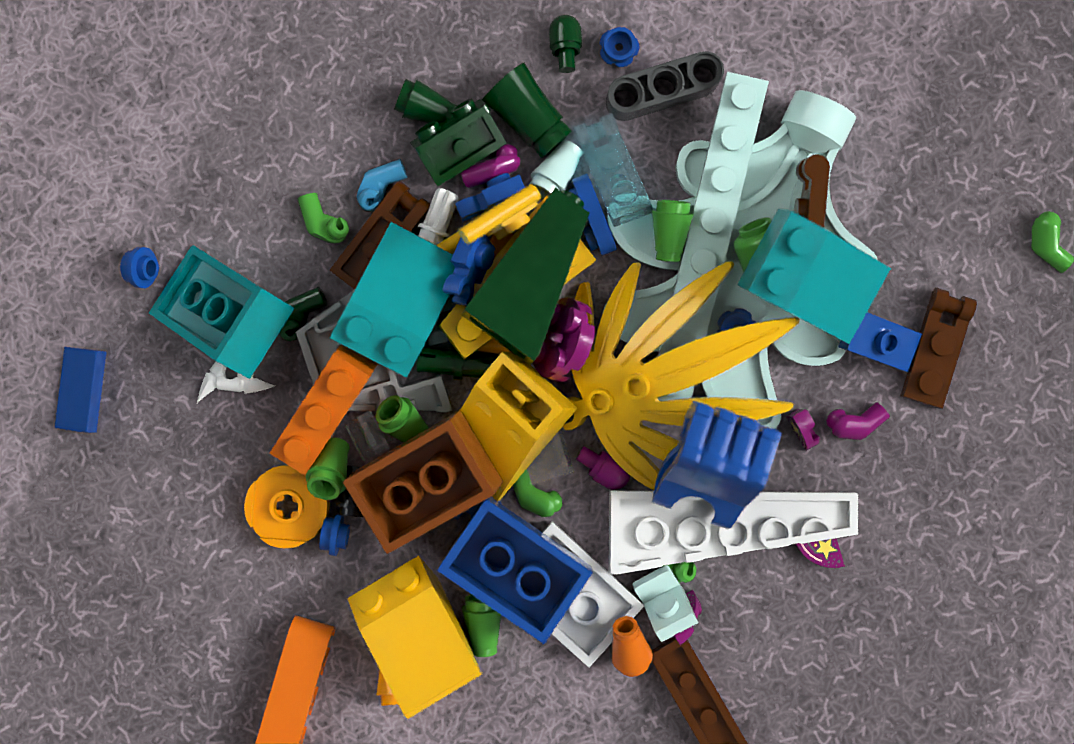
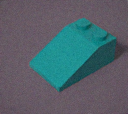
(814, 275)
(396, 300)
(221, 312)

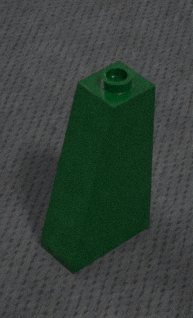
(526, 284)

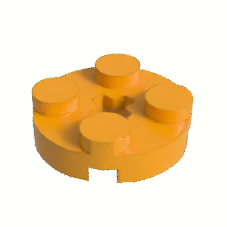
(270, 522)

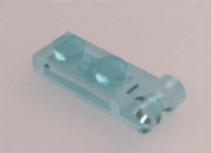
(613, 171)

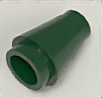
(422, 103)

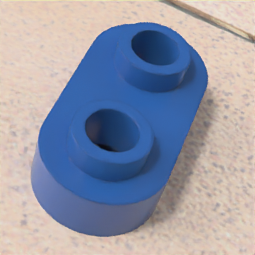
(598, 232)

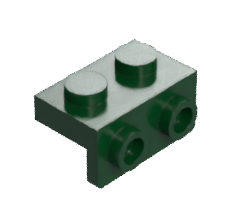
(458, 141)

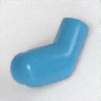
(376, 181)

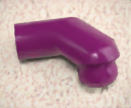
(505, 162)
(855, 426)

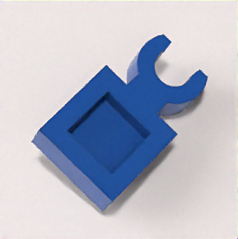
(498, 190)
(470, 267)

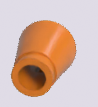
(629, 647)

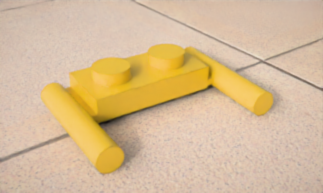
(498, 221)

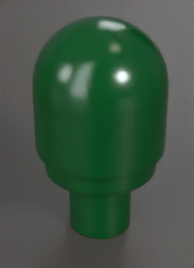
(565, 41)

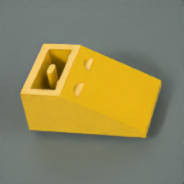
(514, 416)

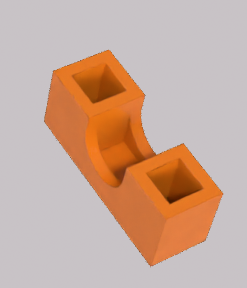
(323, 408)

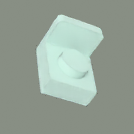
(665, 603)

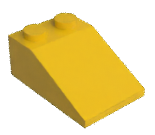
(414, 636)

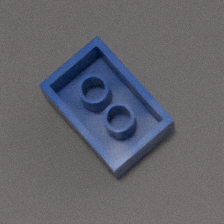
(516, 569)

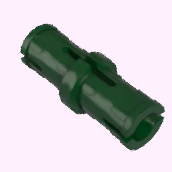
(451, 363)

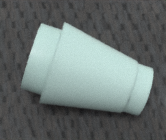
(557, 169)

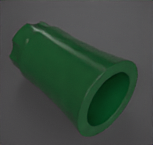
(527, 110)

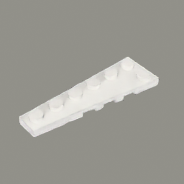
(655, 536)

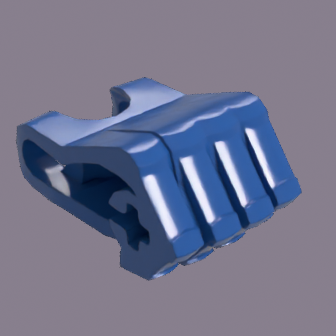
(718, 460)

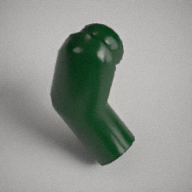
(303, 305)

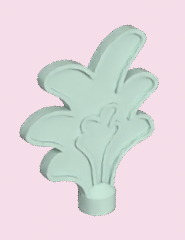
(808, 128)

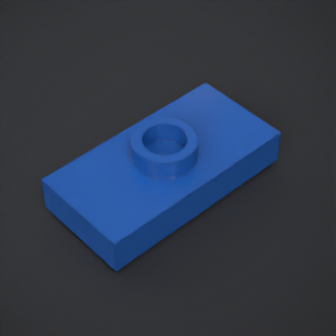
(884, 342)

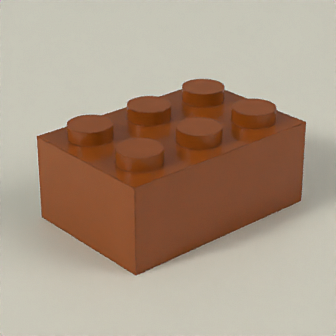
(423, 482)

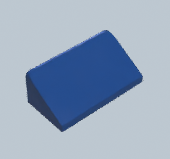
(80, 390)

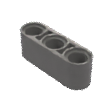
(678, 72)

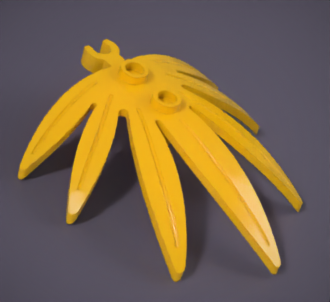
(626, 391)

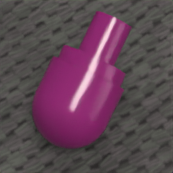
(603, 469)

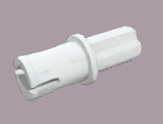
(438, 216)

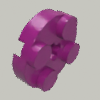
(566, 341)

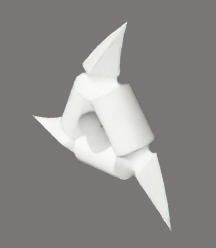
(218, 379)

